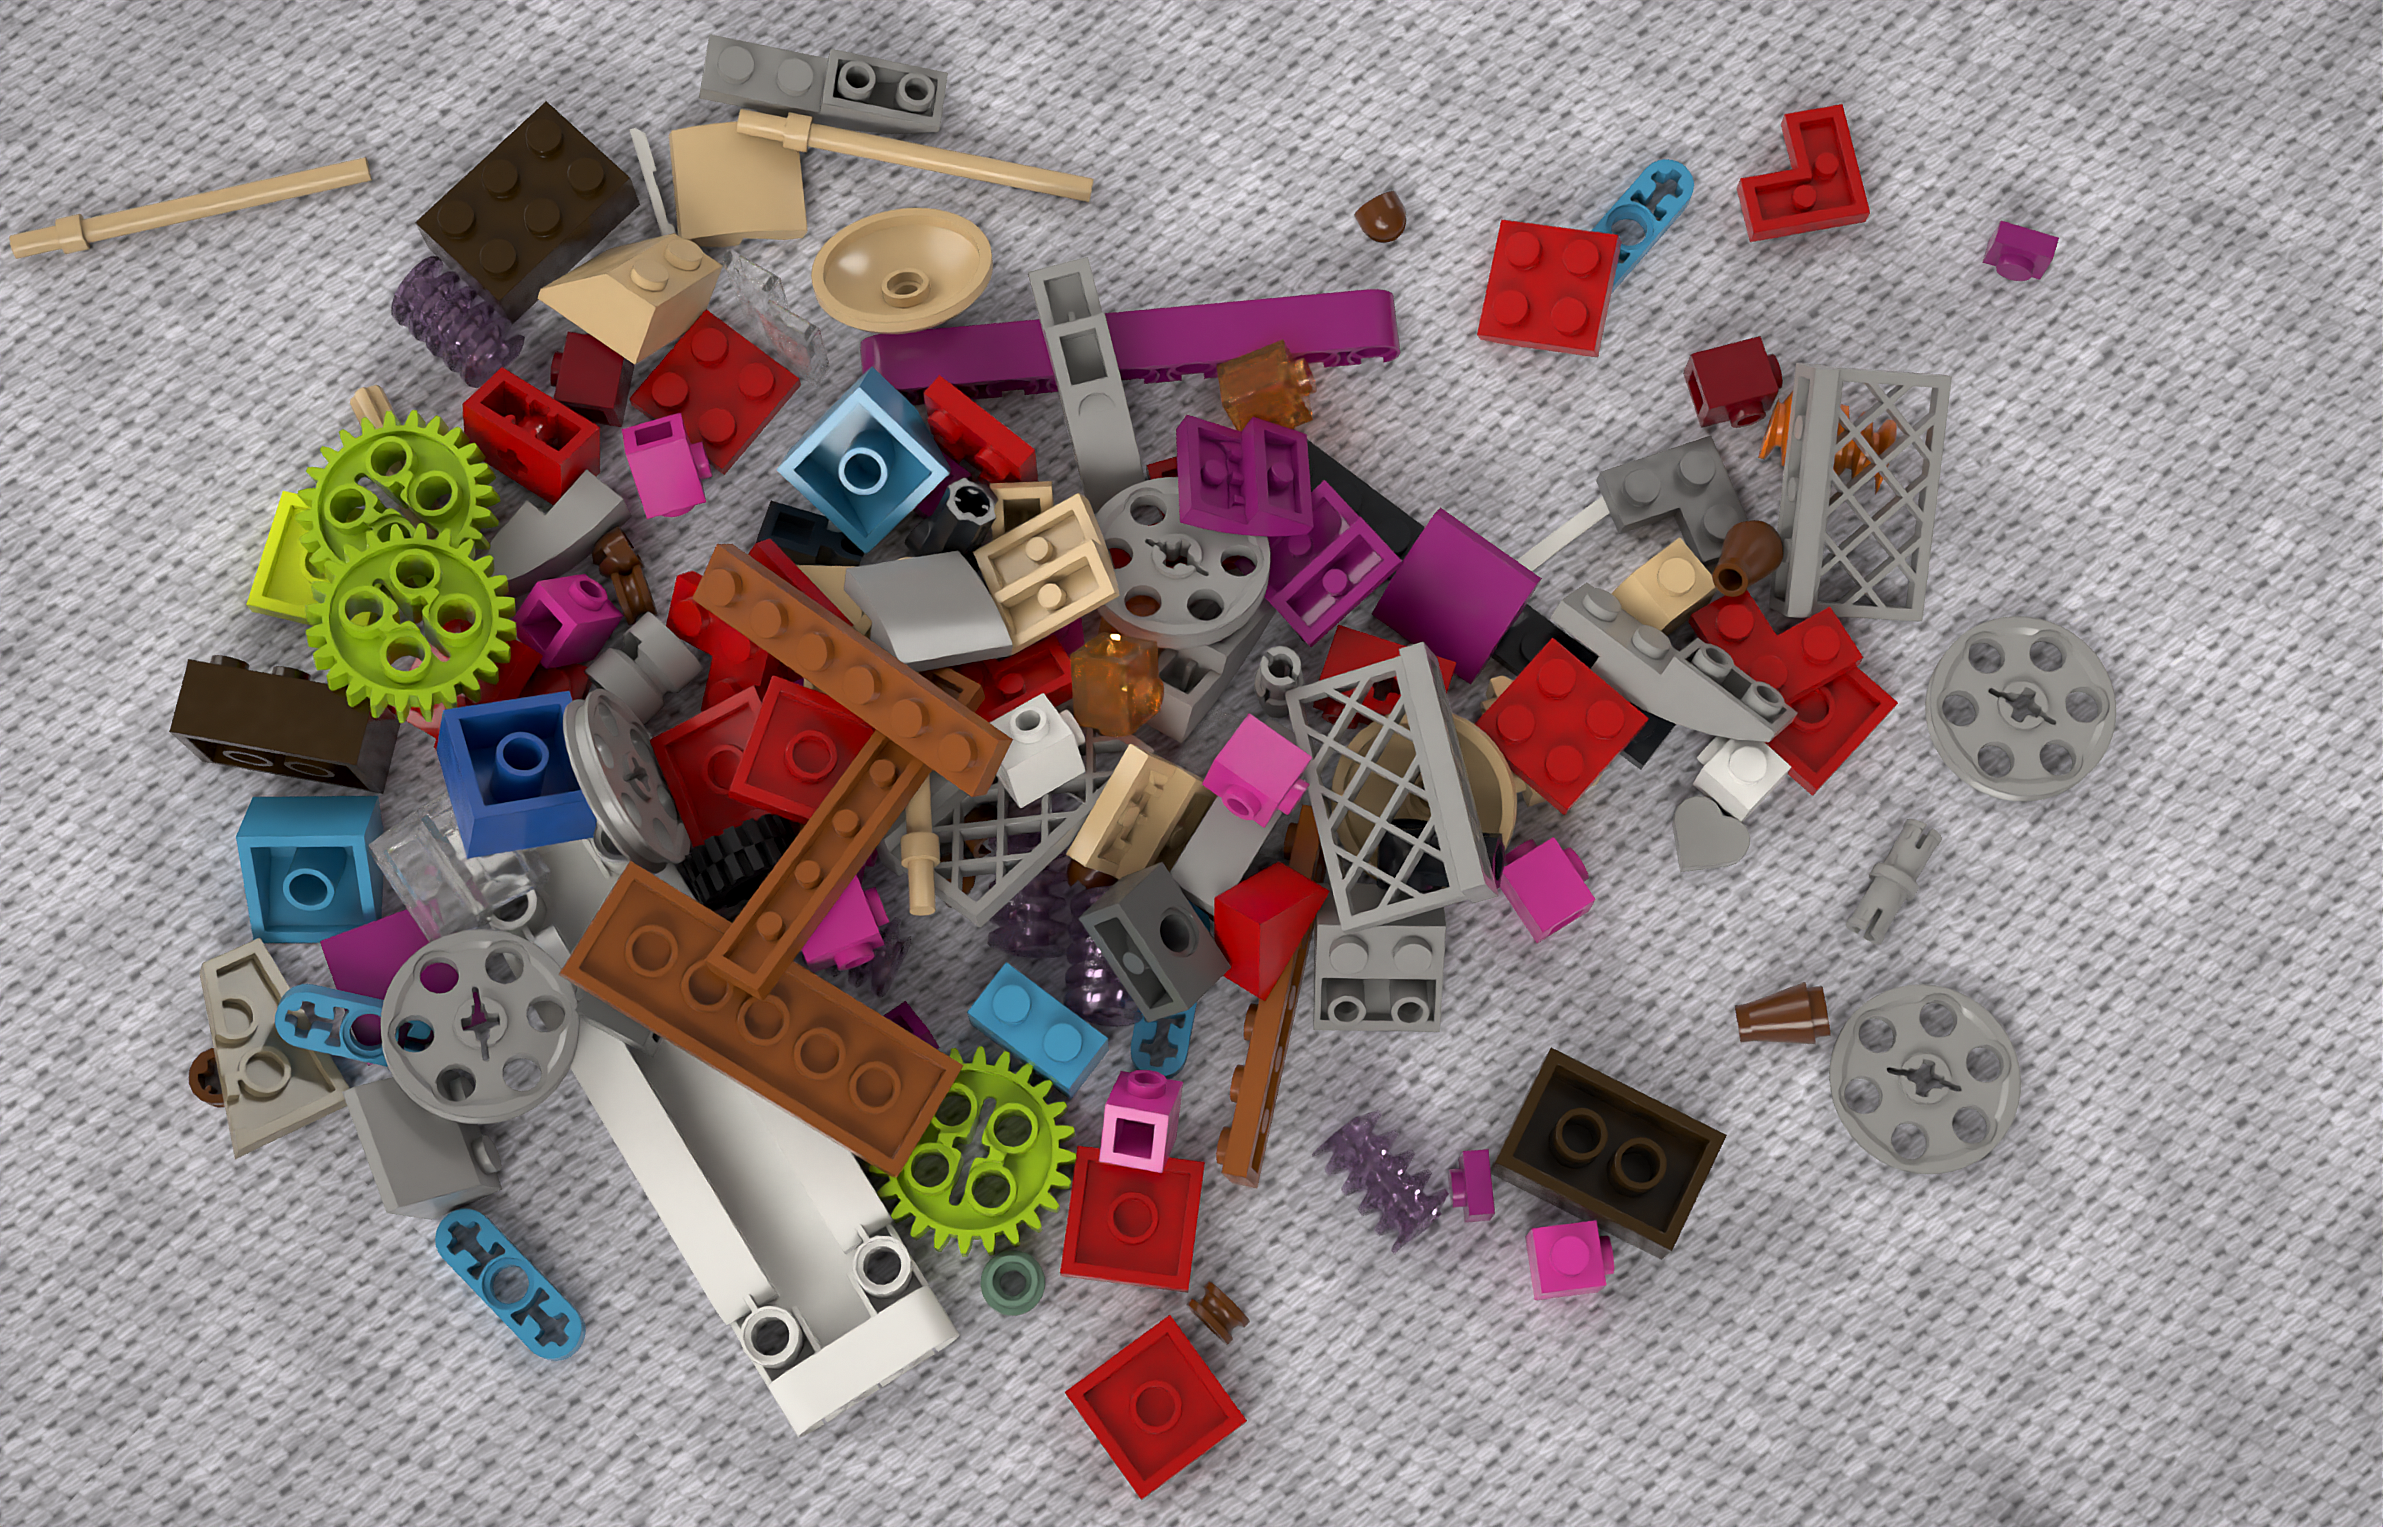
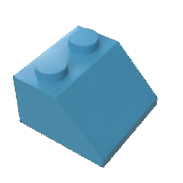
(866, 461)
(310, 866)

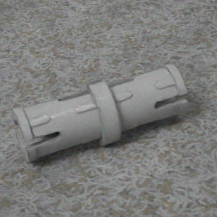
(1274, 677)
(1894, 881)

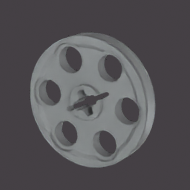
(1178, 587)
(1993, 723)
(612, 747)
(459, 1049)
(1947, 1056)

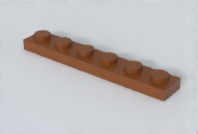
(853, 670)
(826, 855)
(1269, 1031)

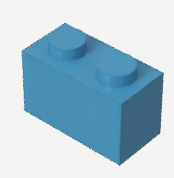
(1038, 1030)

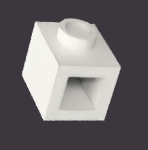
(1042, 749)
(1739, 774)

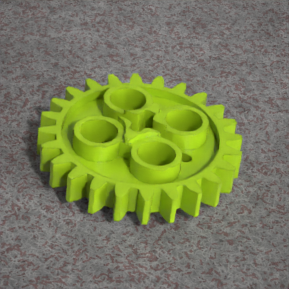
(435, 466)
(365, 653)
(1027, 1168)

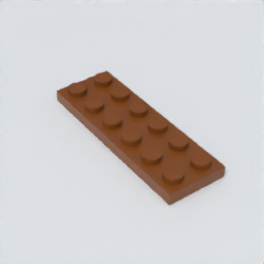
(797, 1049)

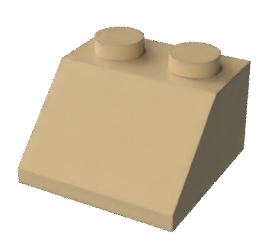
(637, 294)

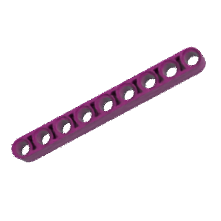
(1146, 343)

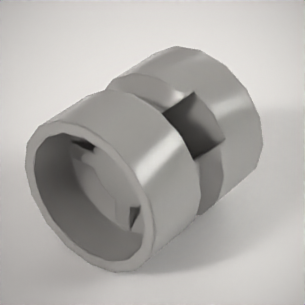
(645, 667)

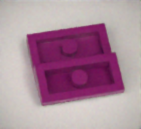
(1244, 479)
(1326, 572)
(1456, 594)
(370, 957)

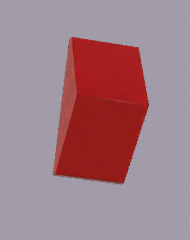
(1263, 924)

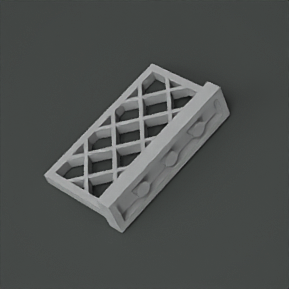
(1808, 483)
(1443, 775)
(952, 804)

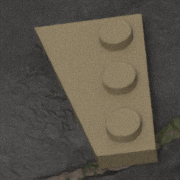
(263, 1079)

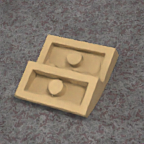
(735, 186)
(1048, 571)
(1142, 816)

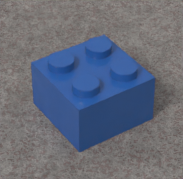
(512, 775)

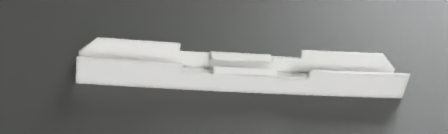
(648, 167)
(1564, 534)

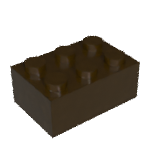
(528, 212)
(282, 725)
(1607, 1154)

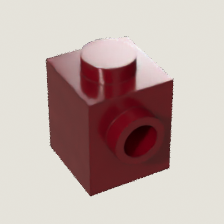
(592, 379)
(1733, 383)

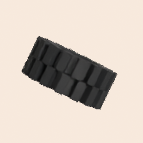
(738, 860)

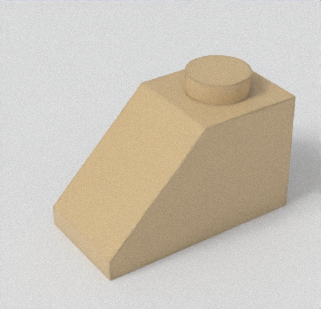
(1667, 588)

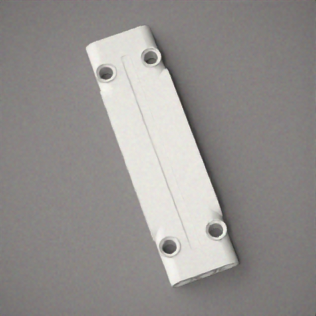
(749, 1194)

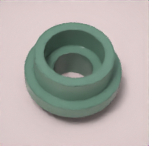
(997, 1268)

